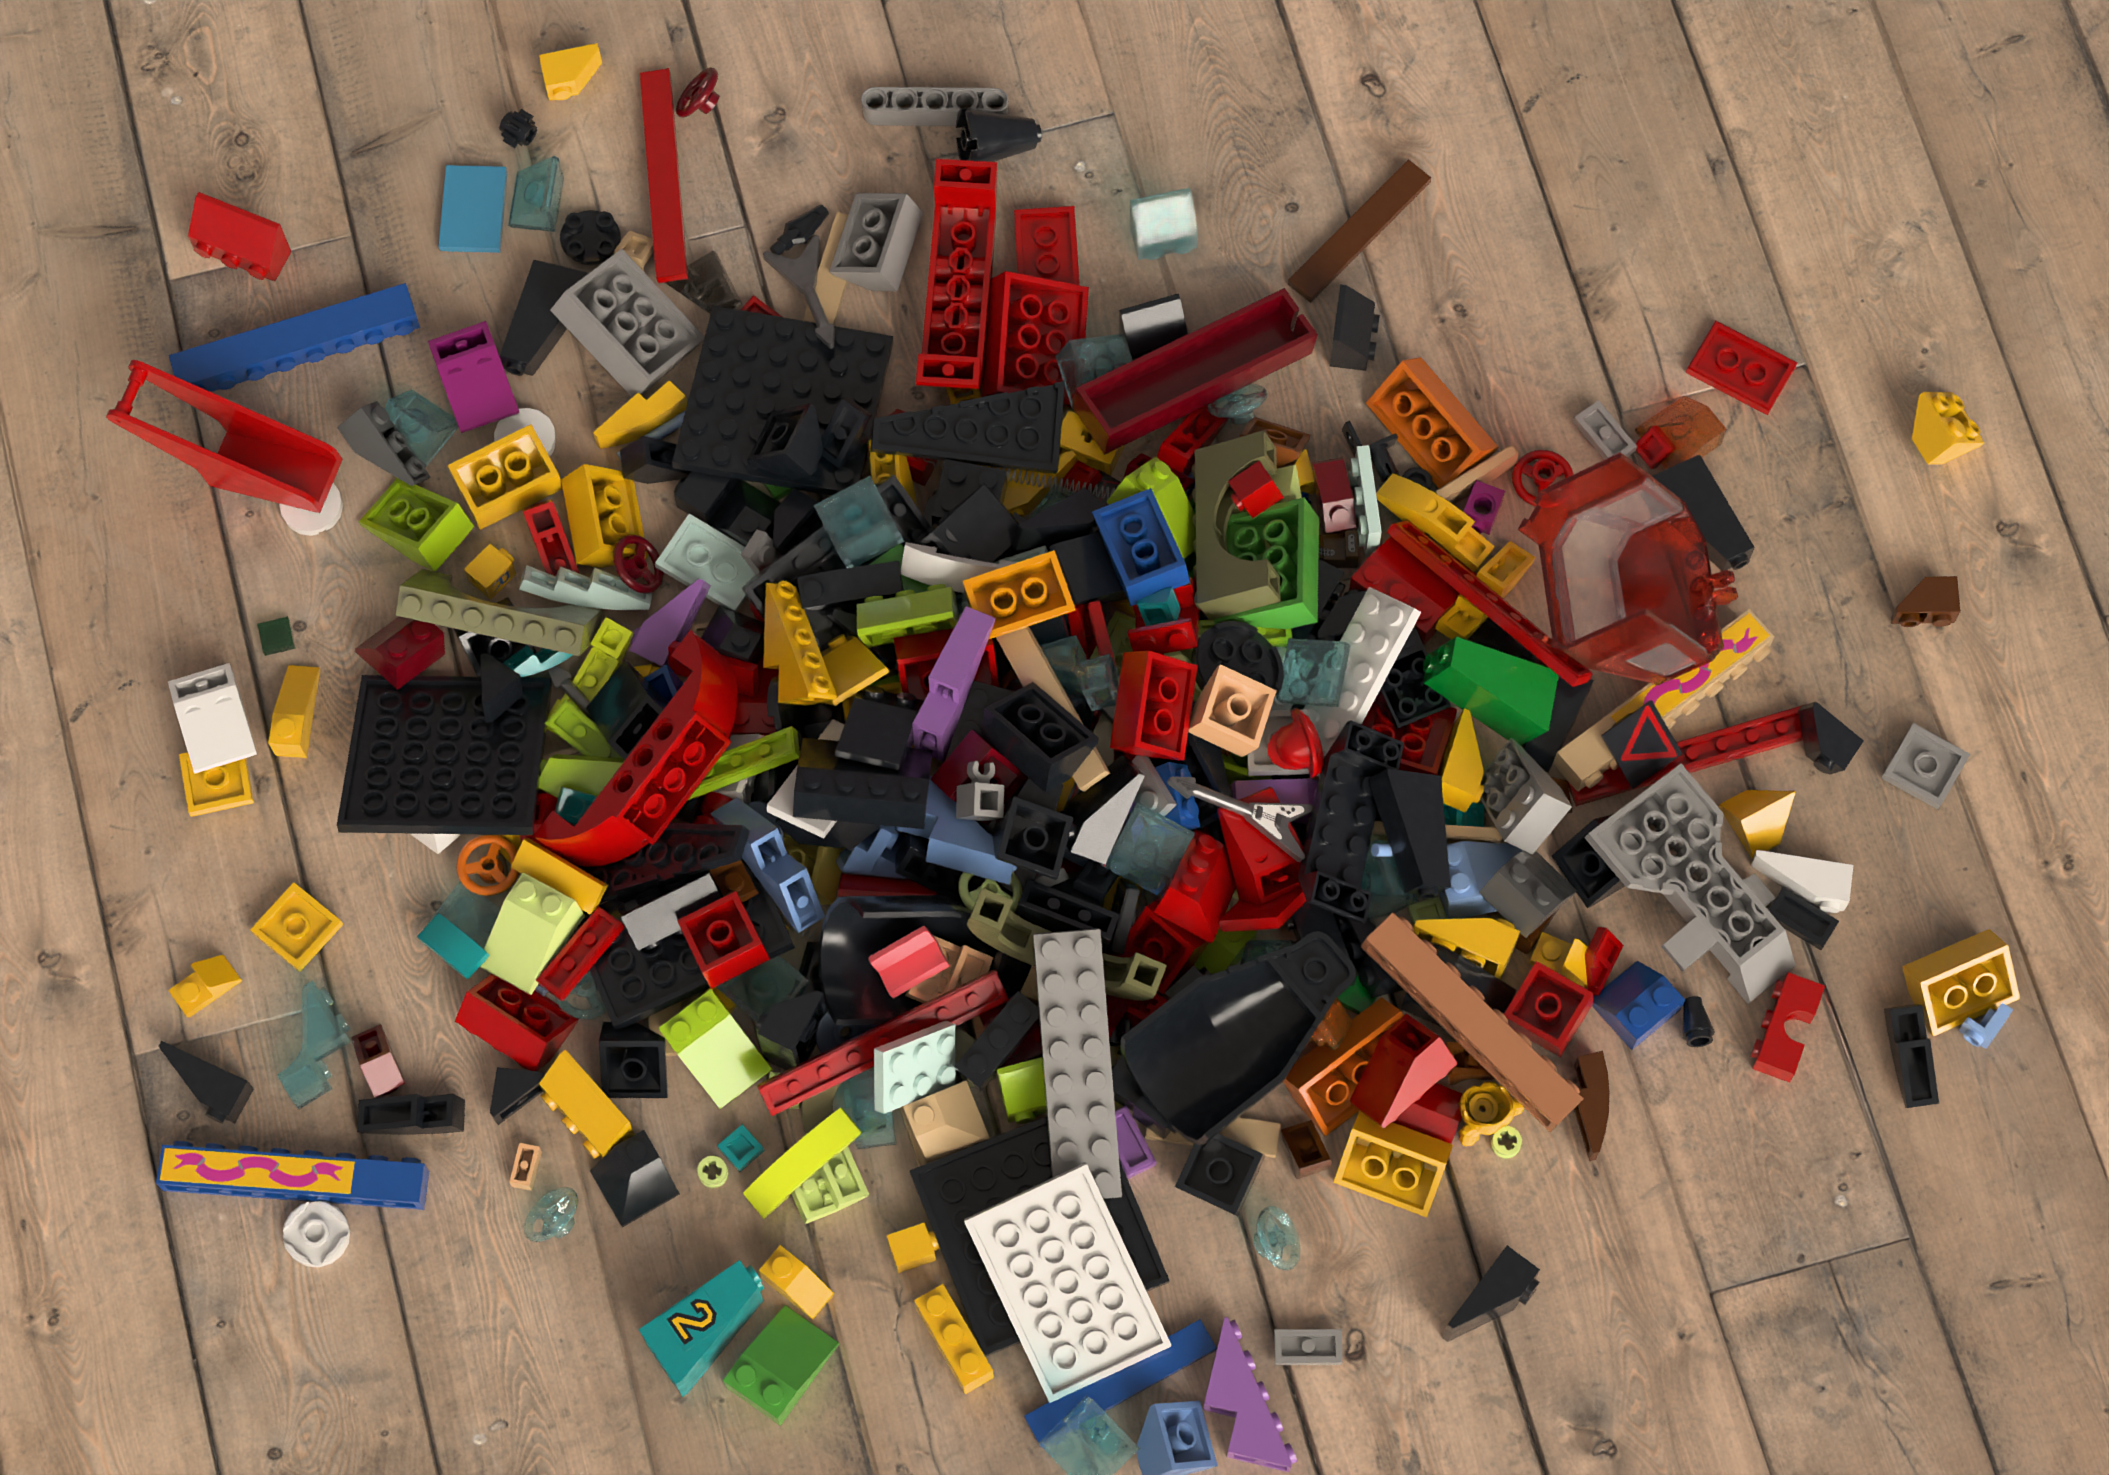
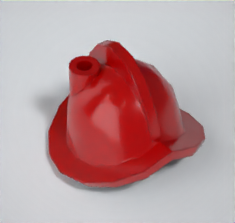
(1297, 745)

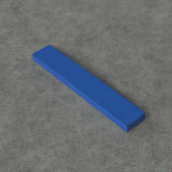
(1187, 1347)

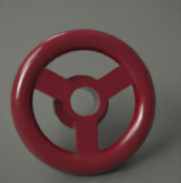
(700, 94)
(635, 565)

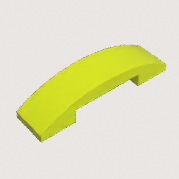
(602, 661)
(801, 1162)

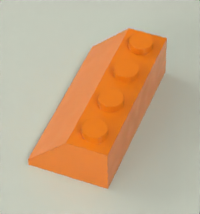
(1430, 422)
(1327, 1077)

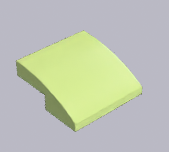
(830, 1188)

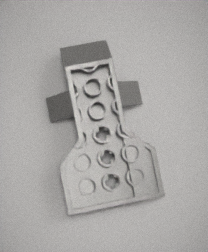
(1719, 907)

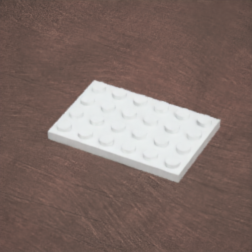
(1067, 1282)

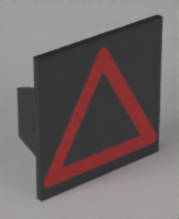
(1641, 744)

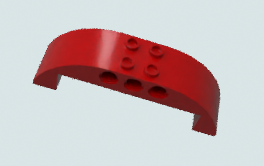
(959, 274)

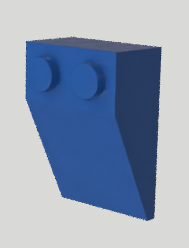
(1141, 546)

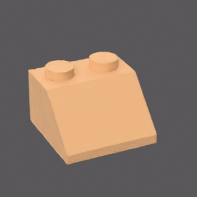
(1232, 711)

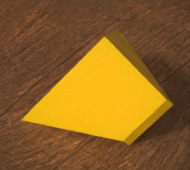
(1758, 817)

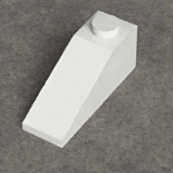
(1814, 880)

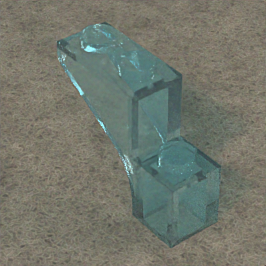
(1095, 677)
(322, 1035)

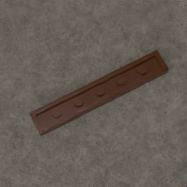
(1359, 230)

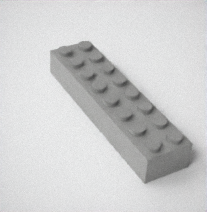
(1077, 1055)

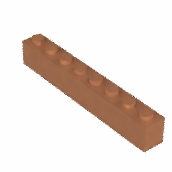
(1471, 1021)

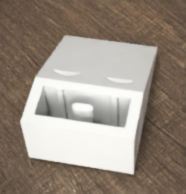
(212, 717)

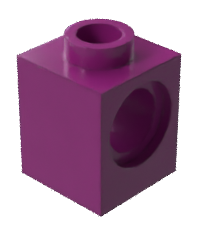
(1489, 498)

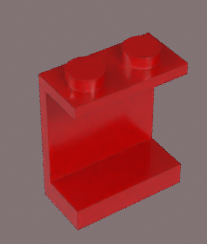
(1171, 635)

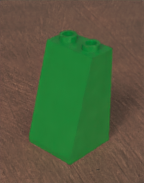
(1497, 688)

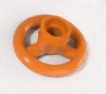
(488, 876)

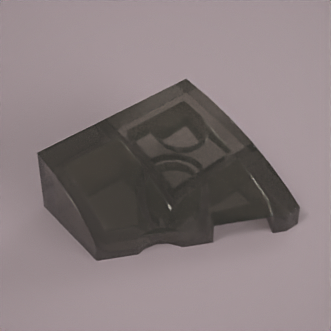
(708, 284)

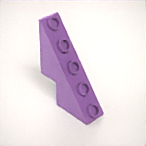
(951, 683)
(1238, 1395)

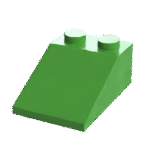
(780, 1364)

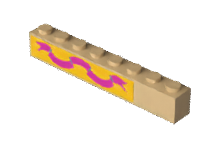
(1743, 642)

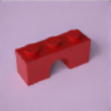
(1777, 1052)

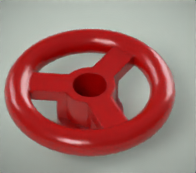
(1543, 466)

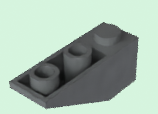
(379, 441)

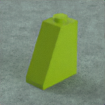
(577, 772)

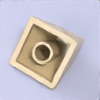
(946, 1122)

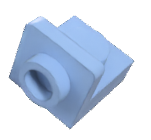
(1984, 1033)

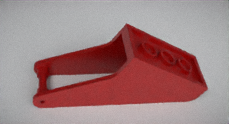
(256, 454)

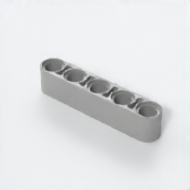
(920, 101)

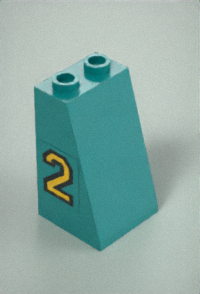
(702, 1324)

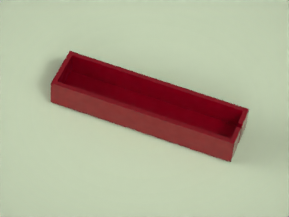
(1194, 371)

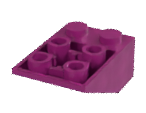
(473, 377)

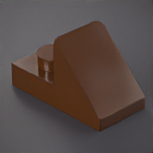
(734, 878)
(1467, 1066)
(1306, 1149)

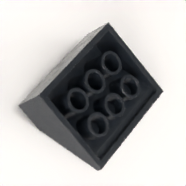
(859, 791)

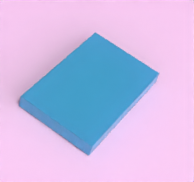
(473, 209)

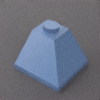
(1175, 1440)

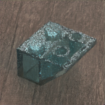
(1088, 1441)

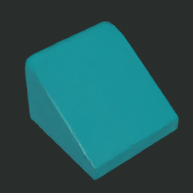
(1159, 607)

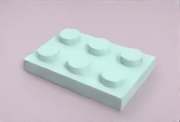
(1365, 501)
(707, 555)
(914, 1067)

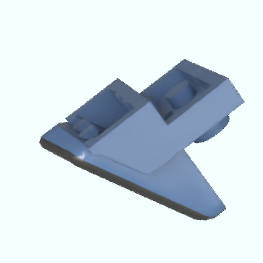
(874, 855)

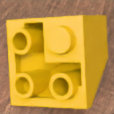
(1943, 428)

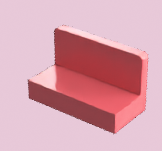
(909, 961)

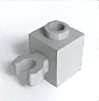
(980, 798)

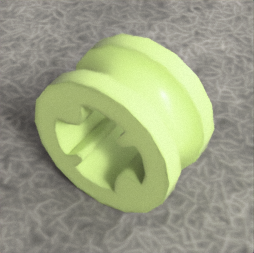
(1501, 1150)
(721, 1166)

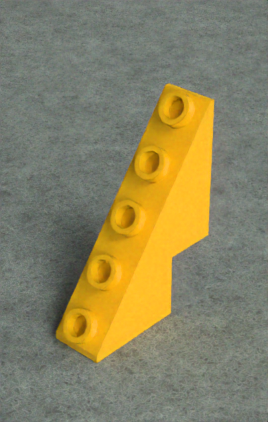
(793, 649)

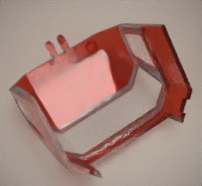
(1626, 574)

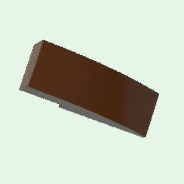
(1594, 1108)

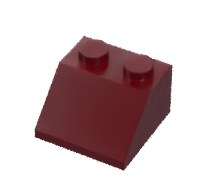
(403, 649)
(975, 748)

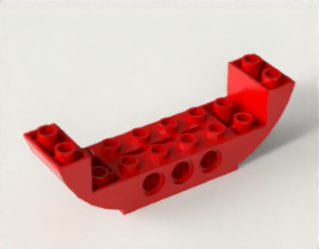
(659, 770)

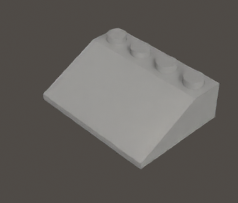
(627, 323)

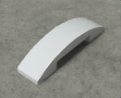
(934, 568)

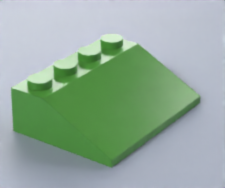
(1290, 541)

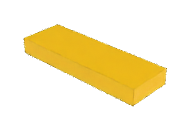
(559, 874)

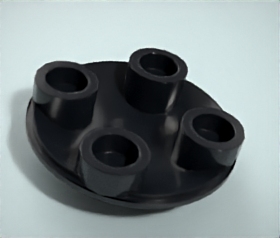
(590, 236)

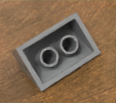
(877, 240)

